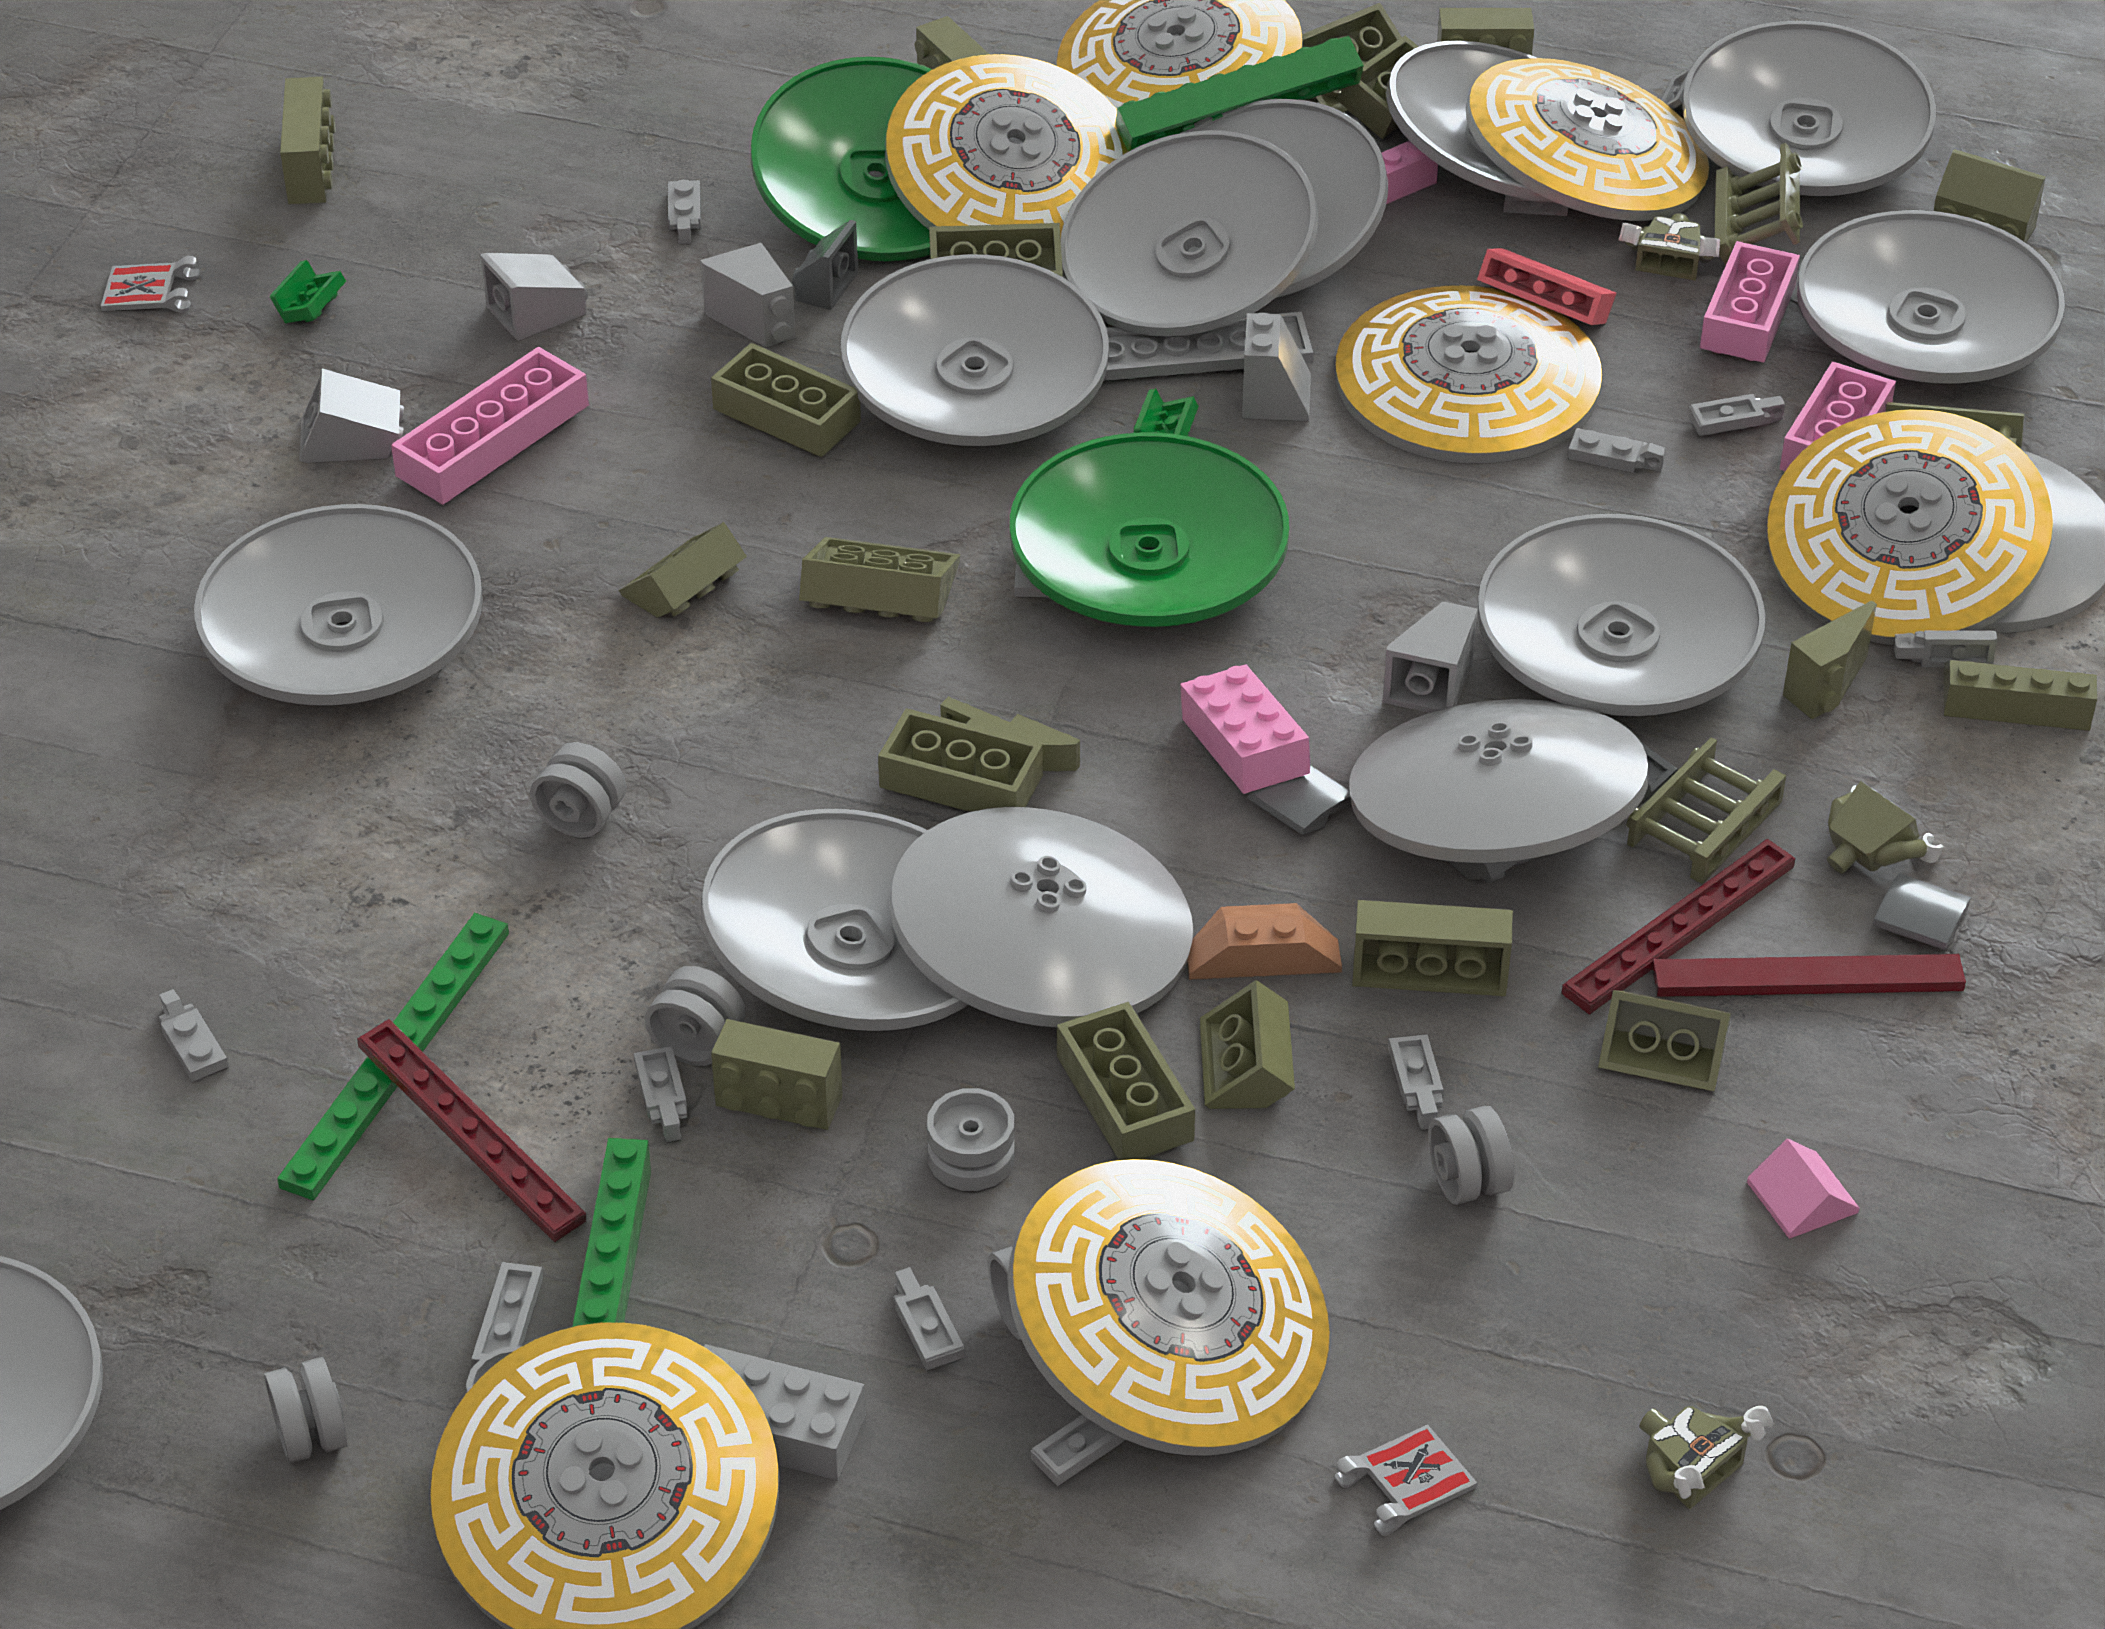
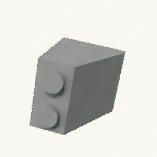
(531, 292)
(749, 295)
(1274, 372)
(349, 420)
(1431, 659)

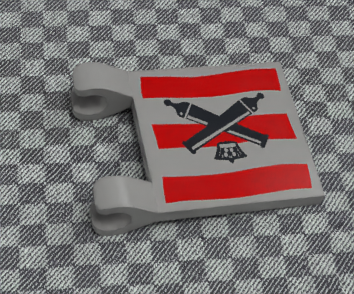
(149, 286)
(1412, 1472)

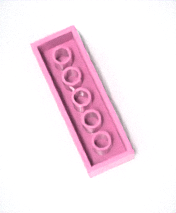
(490, 425)

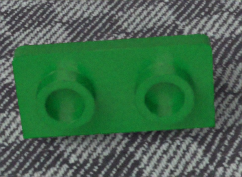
(305, 293)
(1166, 417)

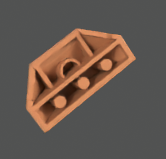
(1262, 943)

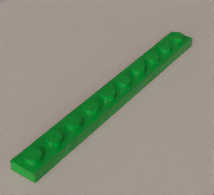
(370, 1086)

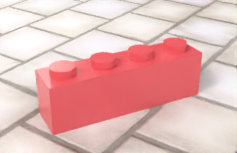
(1546, 286)

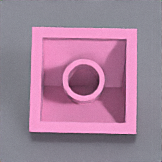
(1800, 1190)

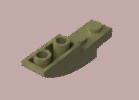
(1060, 750)

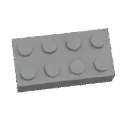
(808, 1412)

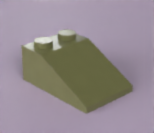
(1828, 660)

